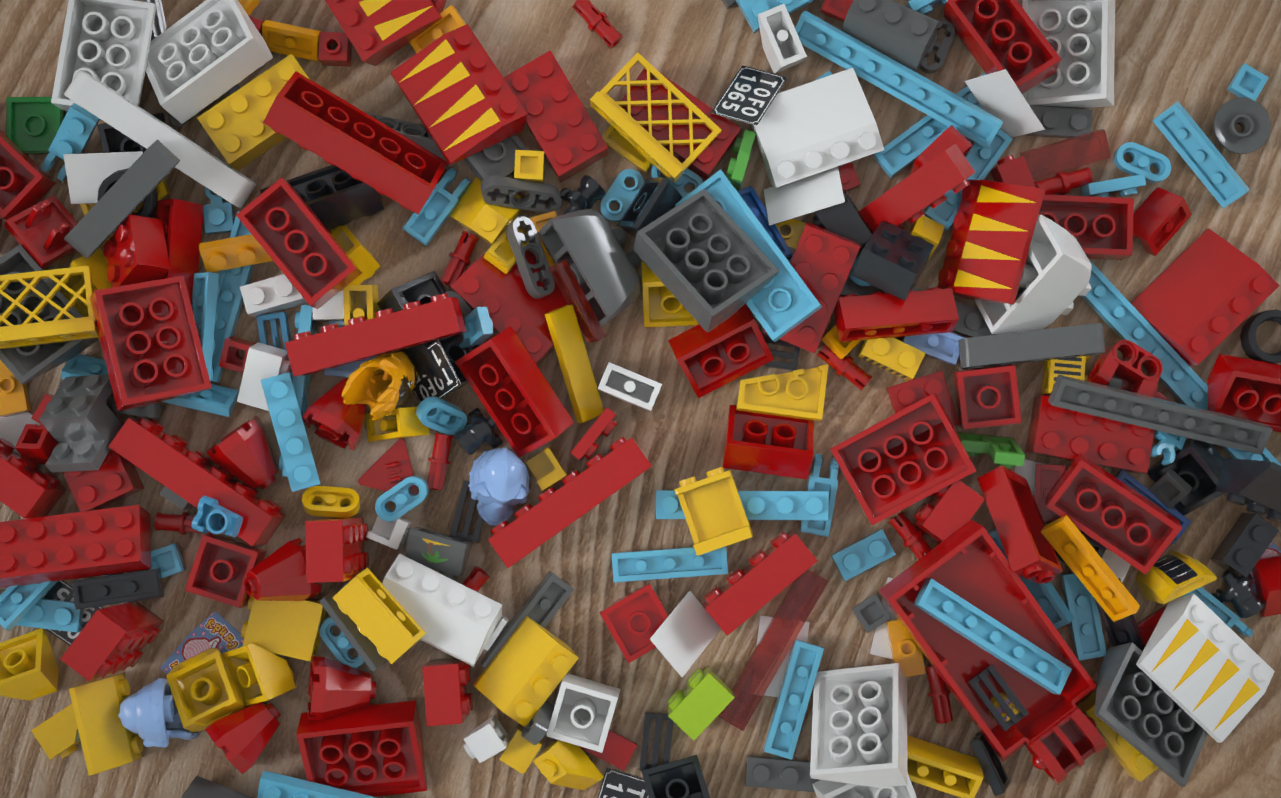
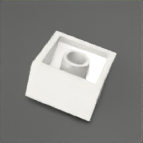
(583, 712)

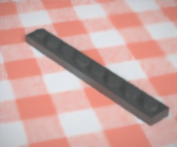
(1159, 414)

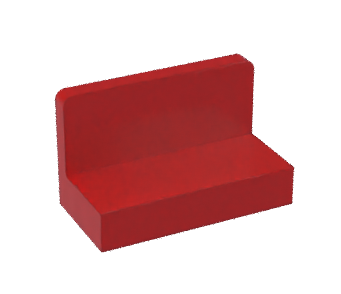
(1159, 219)

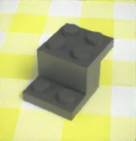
(80, 423)

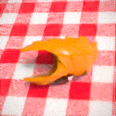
(381, 383)

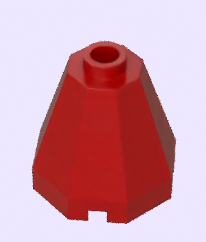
(335, 420)
(247, 454)
(282, 576)
(337, 688)
(245, 734)

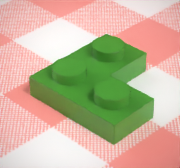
(738, 166)
(1001, 449)

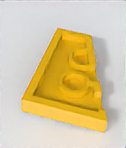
(789, 394)

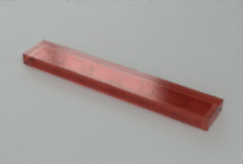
(773, 648)

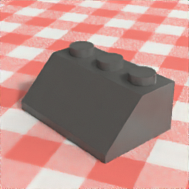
(892, 30)
(361, 643)

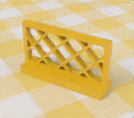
(637, 135)
(49, 331)

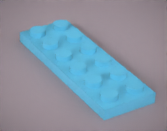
(786, 298)

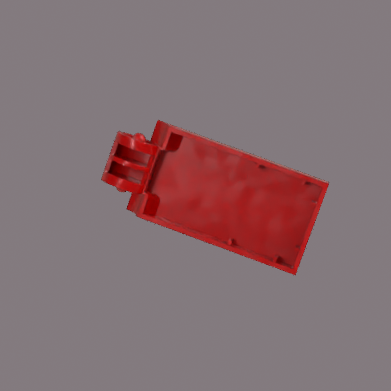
(978, 572)

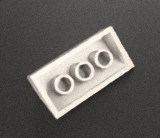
(447, 611)

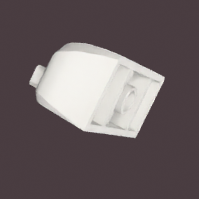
(1049, 283)

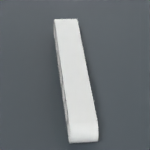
(146, 129)

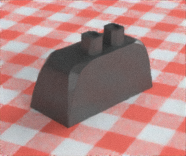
(595, 259)

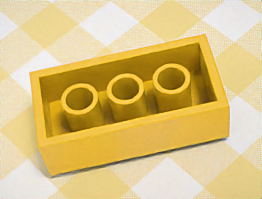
(238, 120)

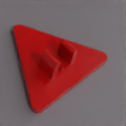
(390, 469)

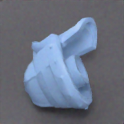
(498, 483)
(153, 715)

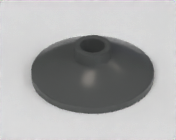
(1252, 119)

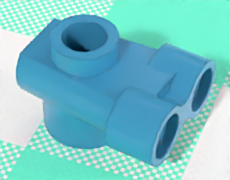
(216, 518)

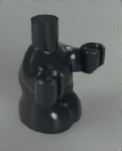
(584, 196)
(478, 432)
(1240, 594)

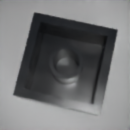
(893, 260)

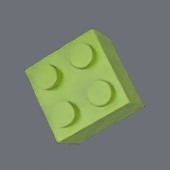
(699, 702)

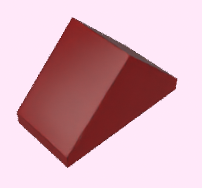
(1268, 584)

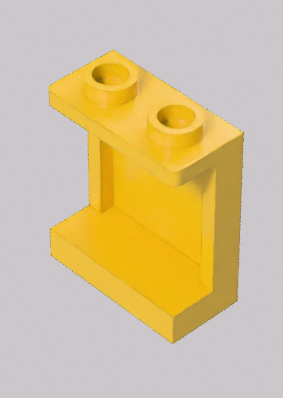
(713, 511)
(285, 627)

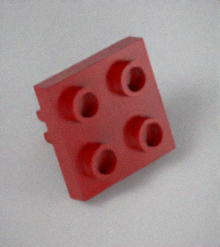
(43, 231)

